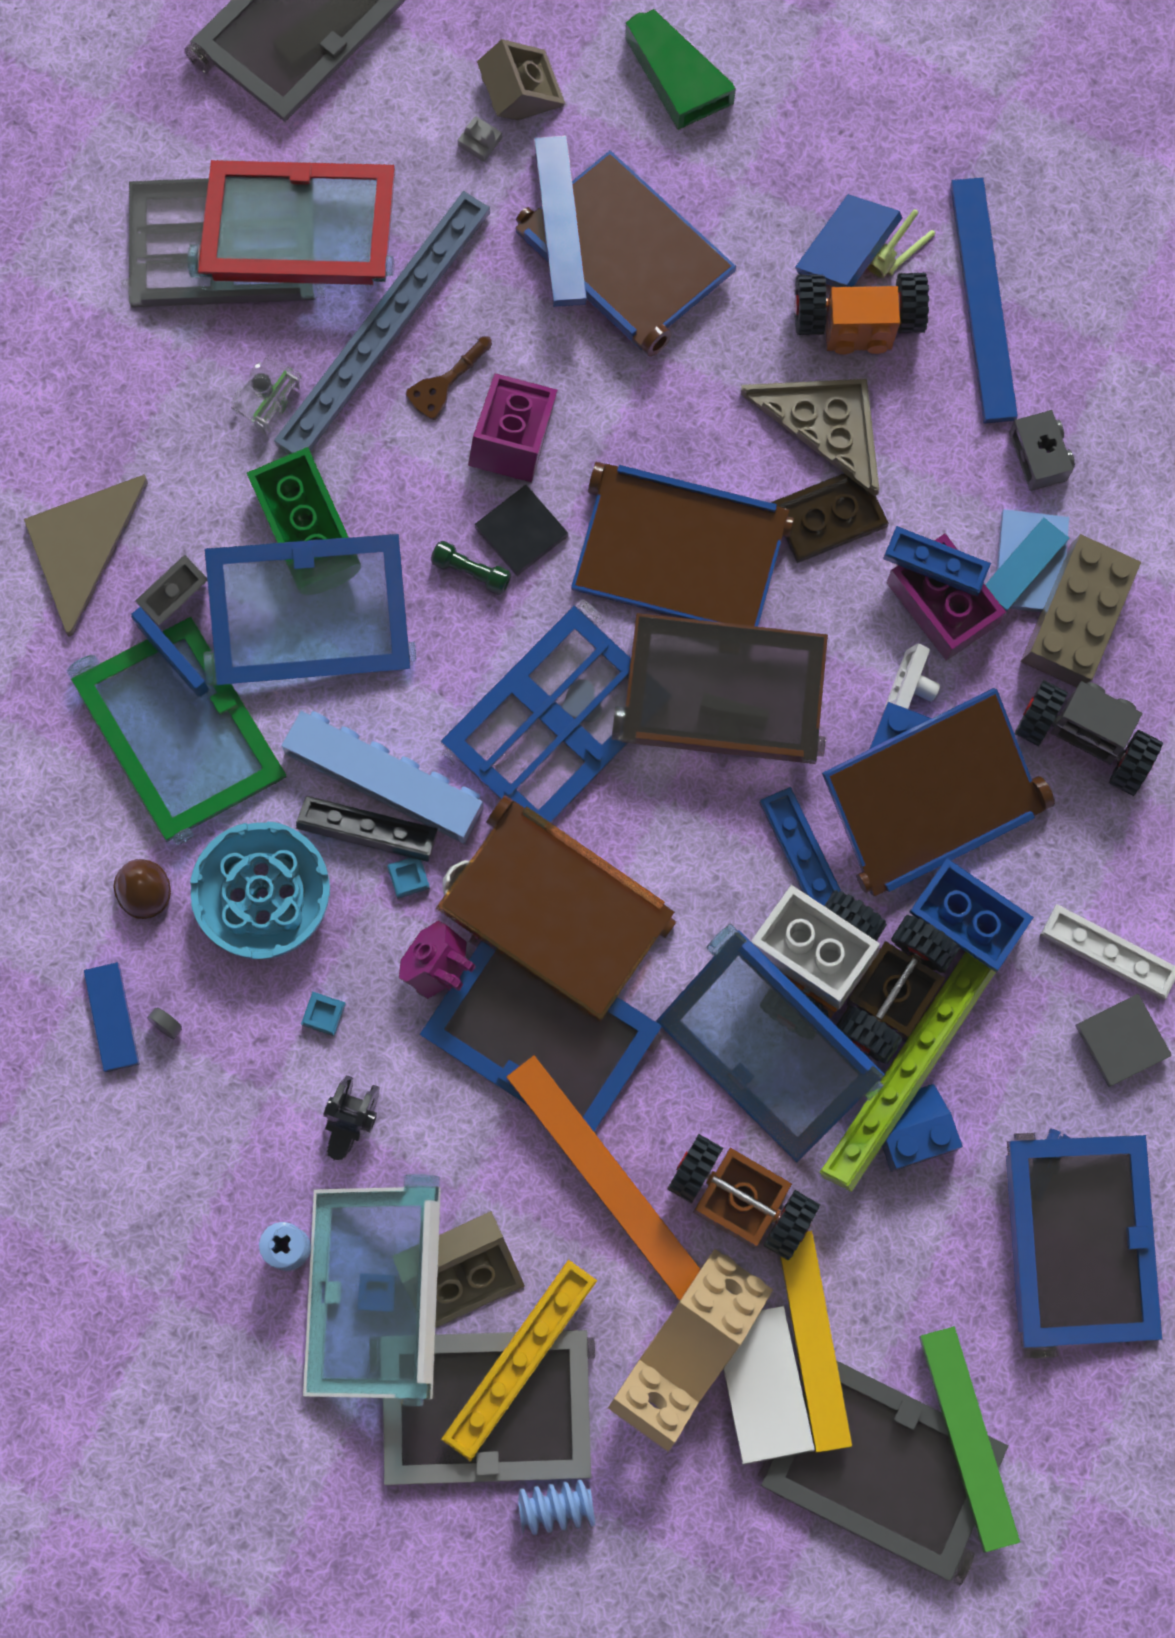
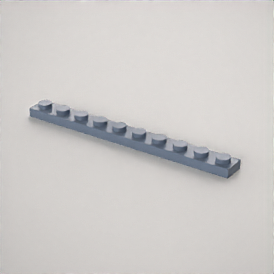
(383, 325)

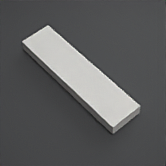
(1109, 952)

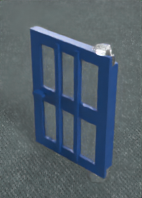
(548, 718)

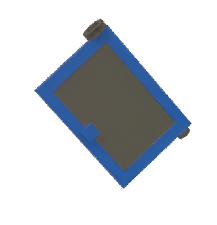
(510, 1016)
(1082, 1242)

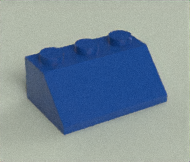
(972, 914)

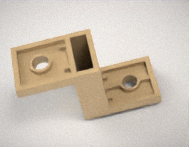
(691, 1349)

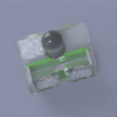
(266, 395)

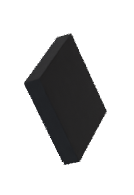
(521, 530)

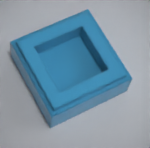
(408, 877)
(323, 1014)

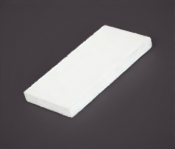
(767, 1392)

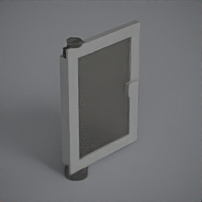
(536, 1438)

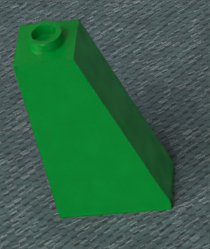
(678, 72)

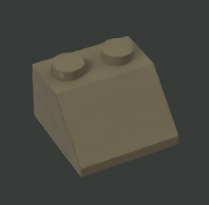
(519, 80)

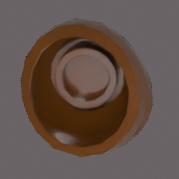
(142, 888)

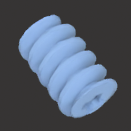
(272, 1250)
(556, 1507)

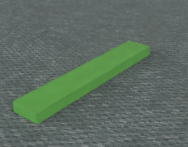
(969, 1439)

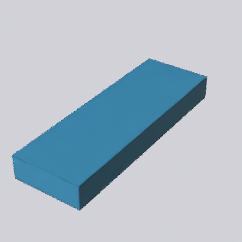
(1026, 563)

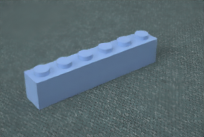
(383, 776)

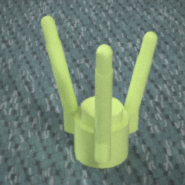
(885, 261)

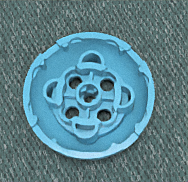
(230, 864)

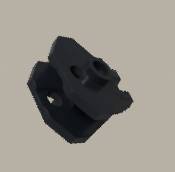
(349, 1117)

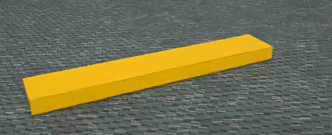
(815, 1348)
(519, 1360)

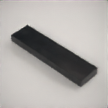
(367, 828)

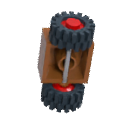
(743, 1198)

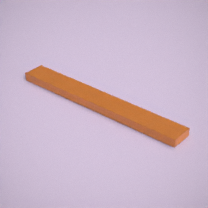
(605, 1176)

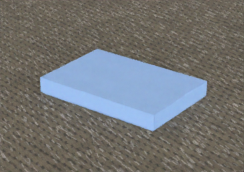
(1013, 530)

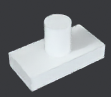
(909, 679)

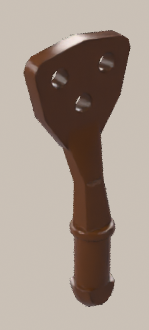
(443, 382)

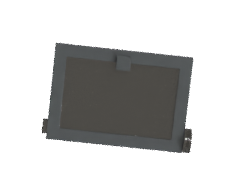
(286, 46)
(892, 1484)

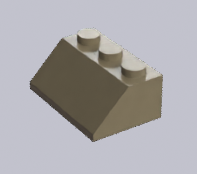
(473, 1268)

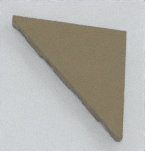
(828, 418)
(78, 542)

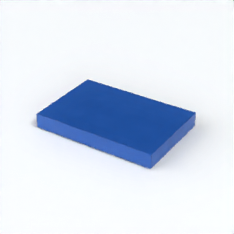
(849, 241)

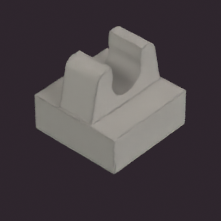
(479, 138)

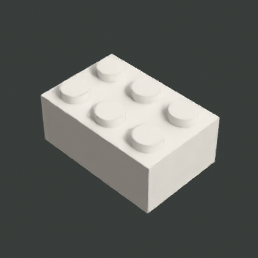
(815, 947)

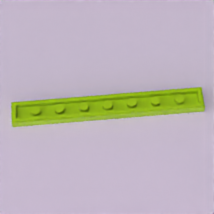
(907, 1073)

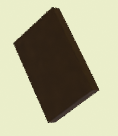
(830, 516)

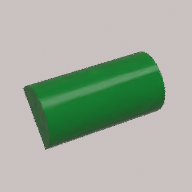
(296, 499)

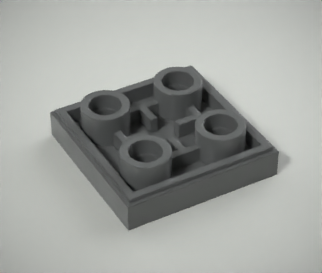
(1123, 1040)

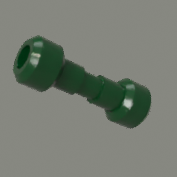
(446, 556)

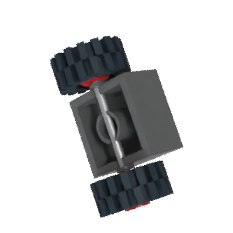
(1095, 726)

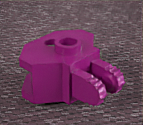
(435, 961)

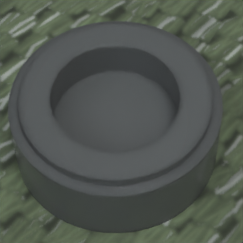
(164, 1023)

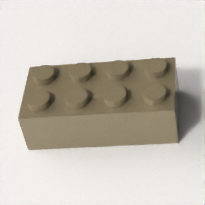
(1081, 611)

